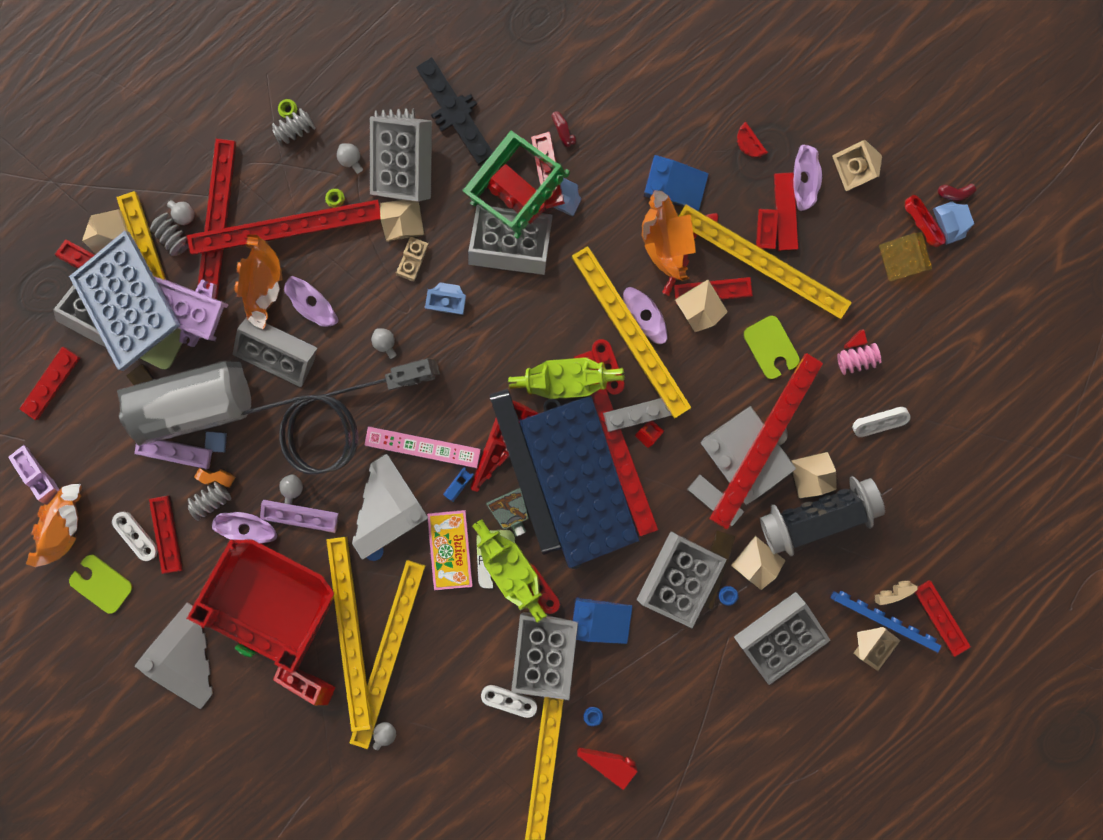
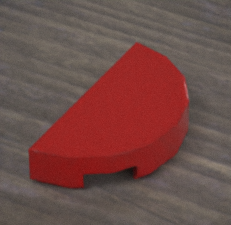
(749, 142)

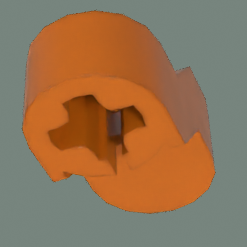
(207, 477)

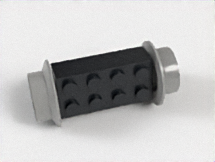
(823, 516)

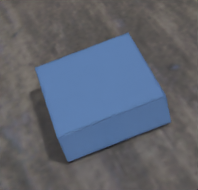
(216, 441)

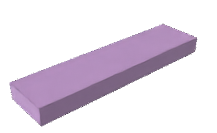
(176, 453)
(299, 516)

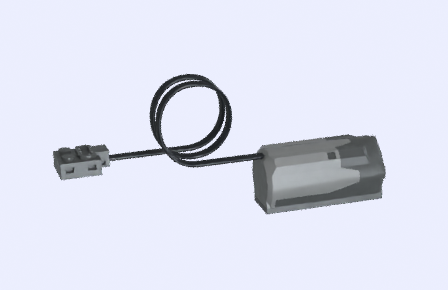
(222, 395)

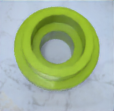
(285, 103)
(335, 192)

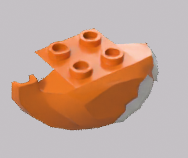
(667, 236)
(258, 280)
(56, 526)

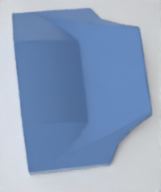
(571, 197)
(953, 220)
(446, 299)

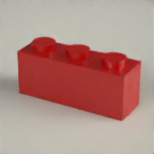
(513, 190)

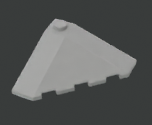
(386, 510)
(179, 660)

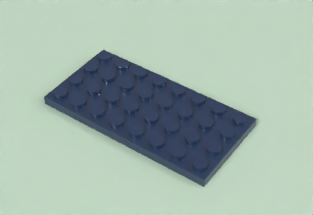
(579, 481)

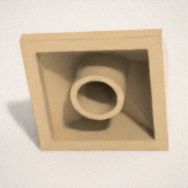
(858, 164)
(401, 219)
(103, 229)
(701, 306)
(814, 475)
(758, 563)
(875, 646)

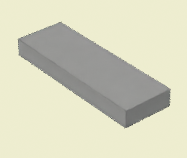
(709, 495)

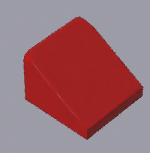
(857, 340)
(649, 433)

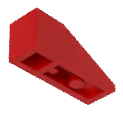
(305, 685)
(613, 766)

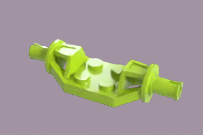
(566, 378)
(510, 570)

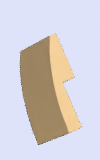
(412, 259)
(901, 591)

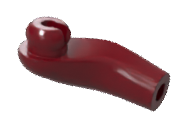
(563, 129)
(956, 194)

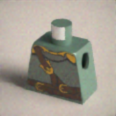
(510, 511)

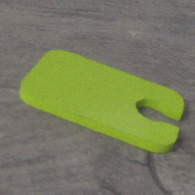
(767, 343)
(104, 588)

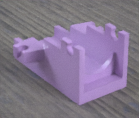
(195, 310)

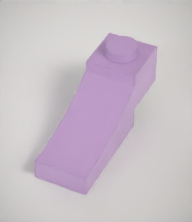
(34, 475)

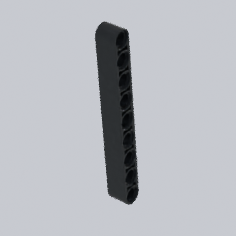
(525, 471)

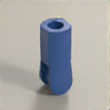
(456, 487)

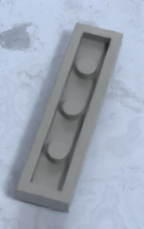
(635, 414)

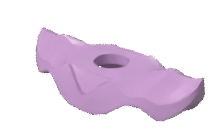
(807, 162)
(299, 292)
(636, 302)
(228, 526)

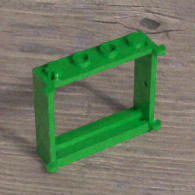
(496, 162)

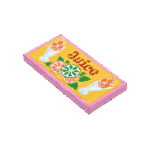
(449, 550)

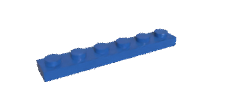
(878, 616)

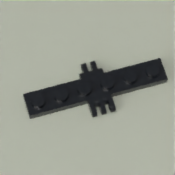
(454, 111)

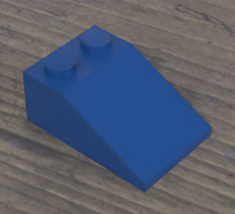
(676, 180)
(602, 621)

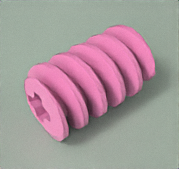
(859, 357)

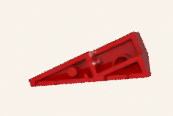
(495, 449)

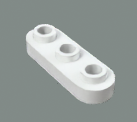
(881, 421)
(127, 533)
(515, 707)

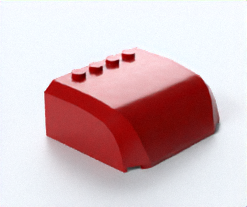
(264, 602)

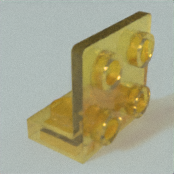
(905, 256)

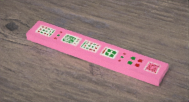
(422, 447)

